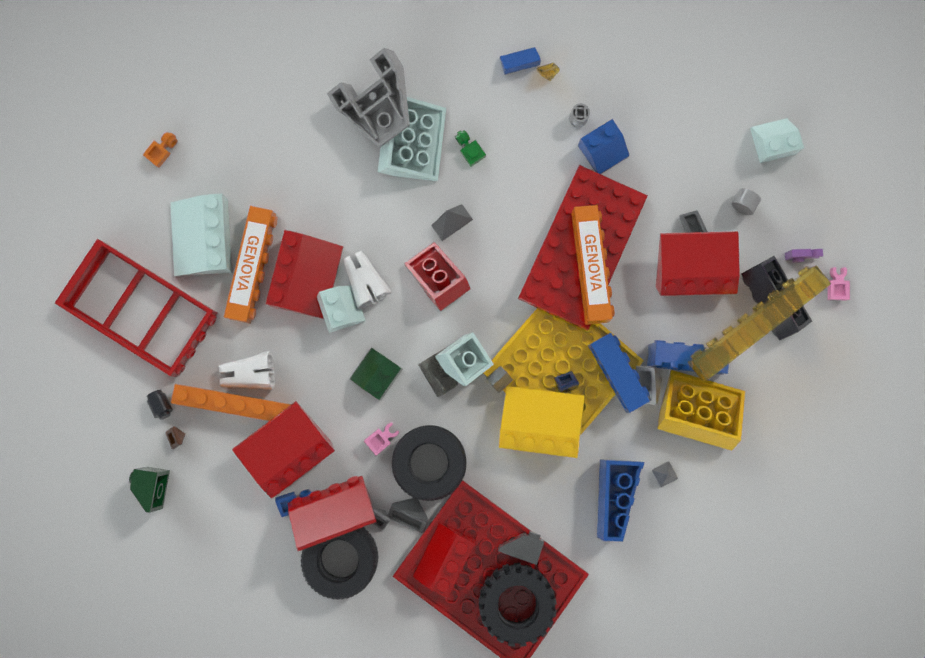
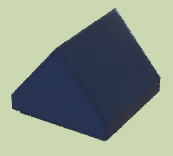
(566, 382)

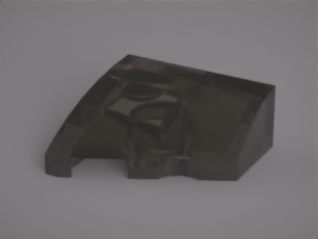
(436, 376)

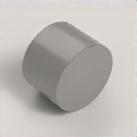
(746, 201)

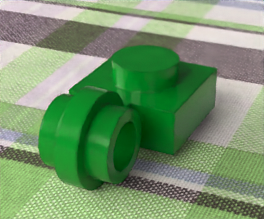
(471, 152)

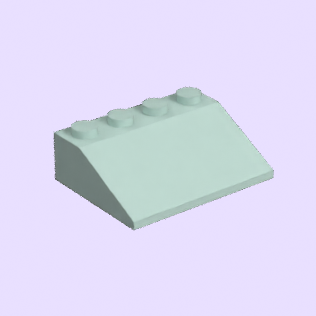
(418, 147)
(201, 236)

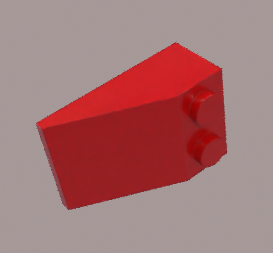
(437, 276)

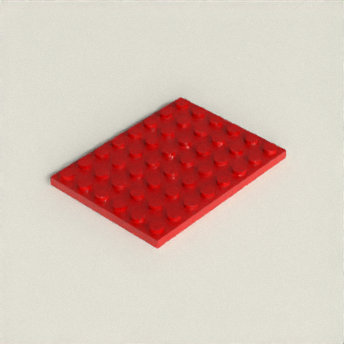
(489, 526)

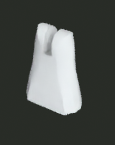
(365, 281)
(250, 372)

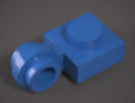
(283, 500)

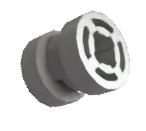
(579, 119)

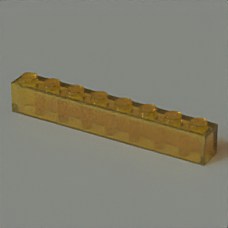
(758, 323)

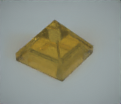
(548, 71)

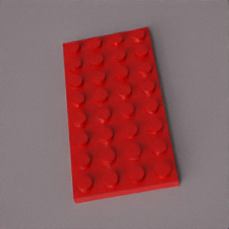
(554, 277)

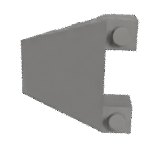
(382, 107)

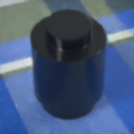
(159, 404)

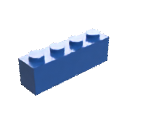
(619, 373)

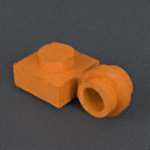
(157, 152)

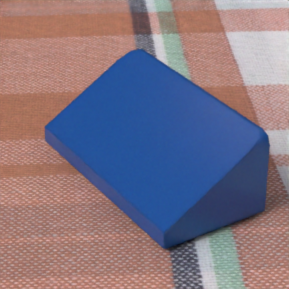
(520, 60)

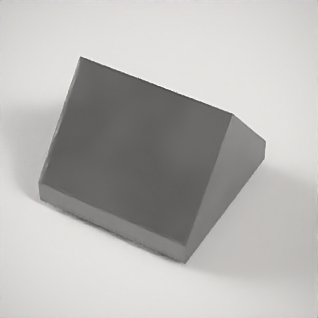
(499, 379)

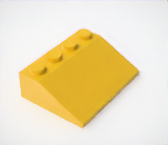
(702, 410)
(541, 421)

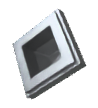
(664, 474)
(381, 518)

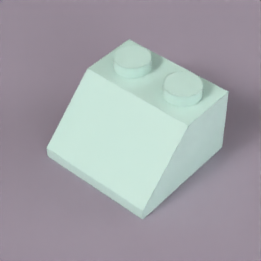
(776, 140)
(339, 308)
(464, 359)

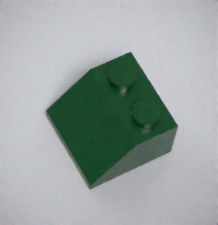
(376, 374)
(149, 487)

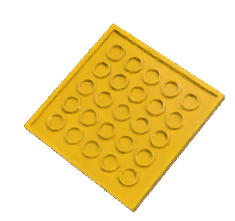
(552, 347)

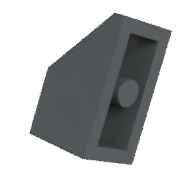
(524, 546)

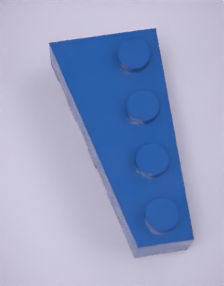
(674, 356)
(616, 496)

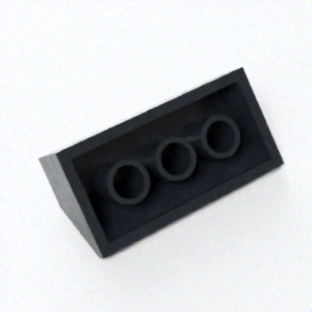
(764, 280)

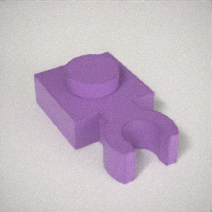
(799, 255)

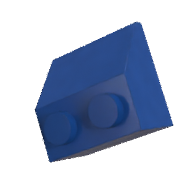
(604, 147)

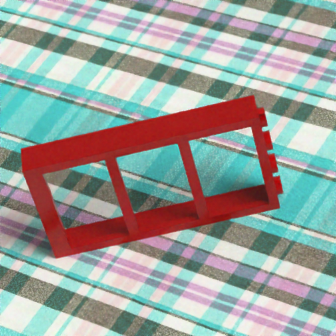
(85, 274)

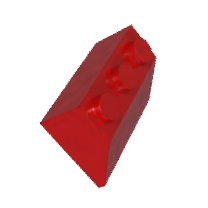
(444, 560)

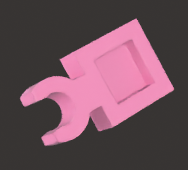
(839, 288)
(379, 441)

